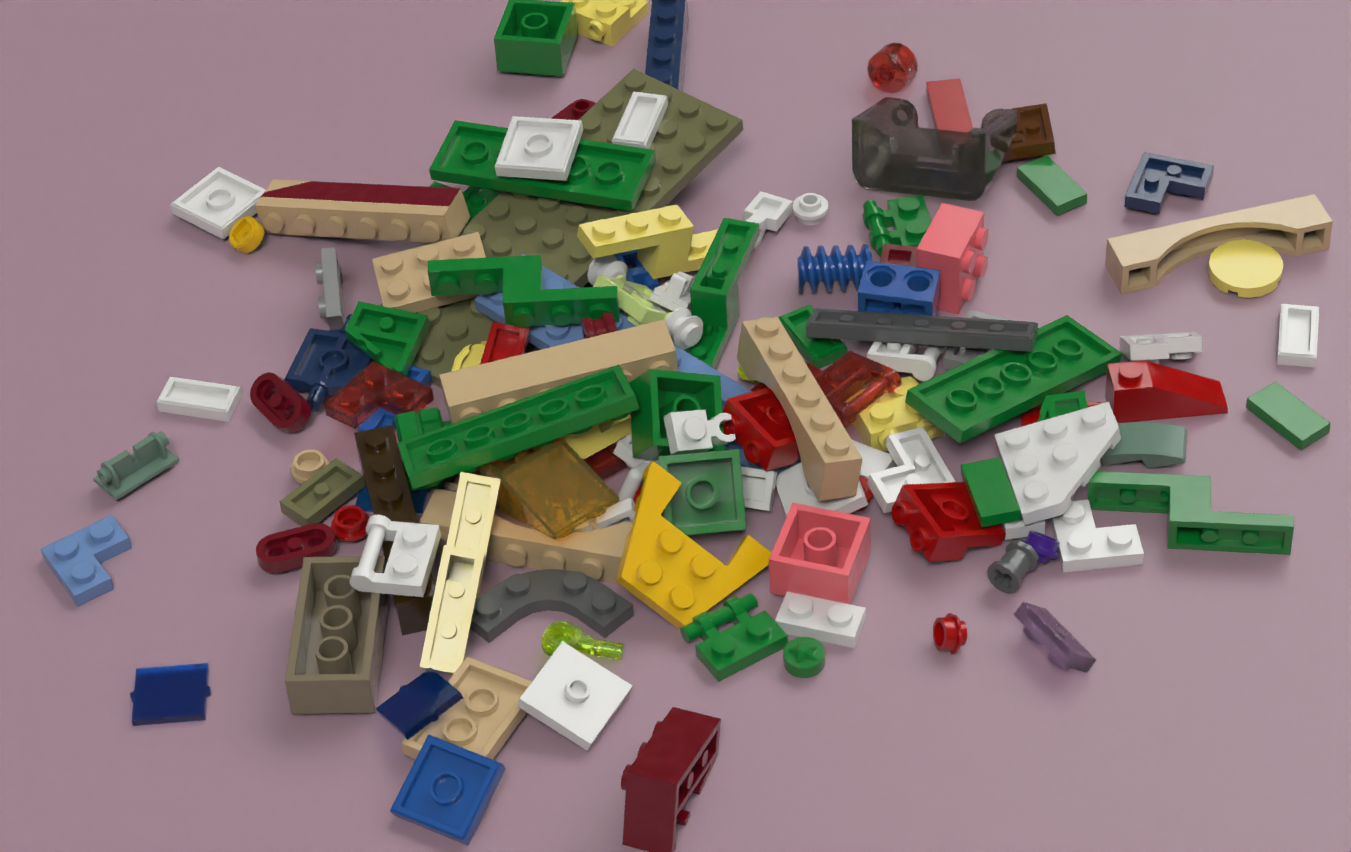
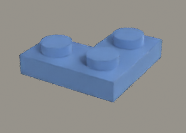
(79, 557)

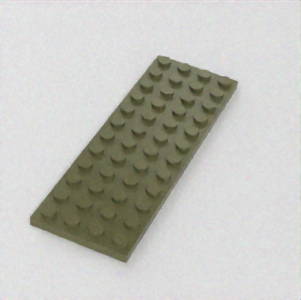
(534, 225)

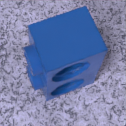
(899, 289)

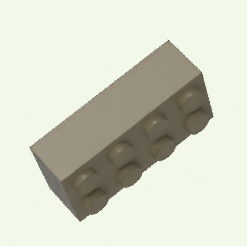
(335, 640)

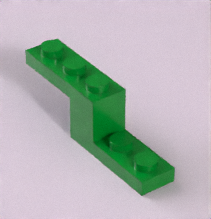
(716, 287)
(523, 290)
(1189, 513)

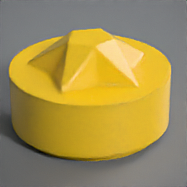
(246, 234)

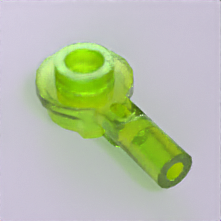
(583, 643)

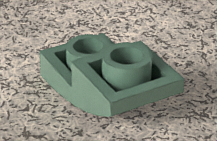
(1147, 441)

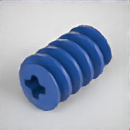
(832, 267)

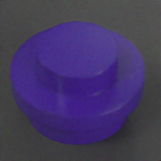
(1044, 545)

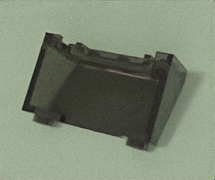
(906, 159)

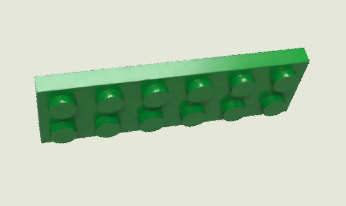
(598, 176)
(1011, 381)
(517, 427)

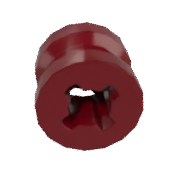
(599, 326)

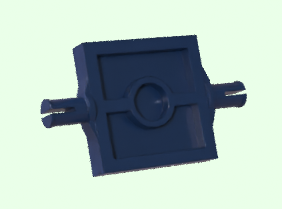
(325, 364)

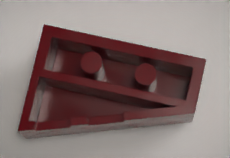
(665, 776)

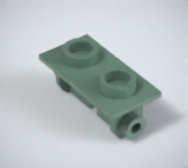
(130, 471)

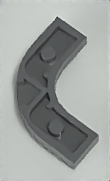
(553, 591)

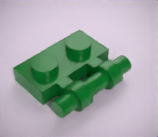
(906, 216)
(739, 645)

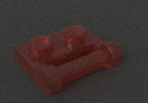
(849, 376)

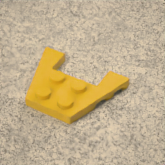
(669, 567)

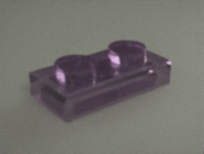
(1046, 630)

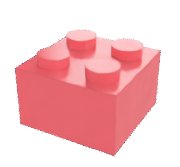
(956, 248)
(820, 553)

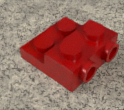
(761, 429)
(942, 520)

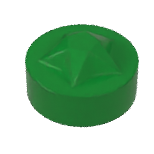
(804, 657)

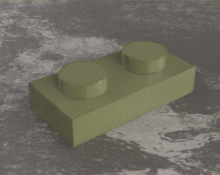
(322, 493)

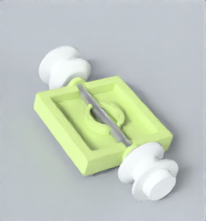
(635, 300)

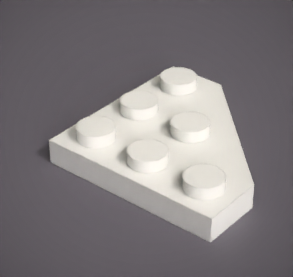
(1055, 458)

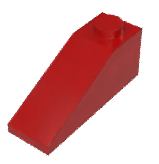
(1159, 392)

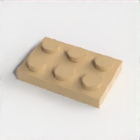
(404, 274)
(483, 716)

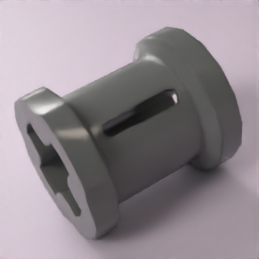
(1013, 566)

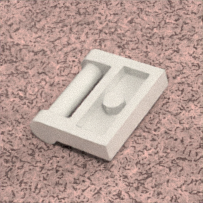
(902, 358)
(408, 561)

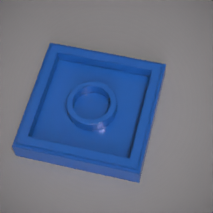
(448, 789)

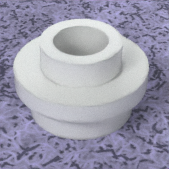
(810, 208)

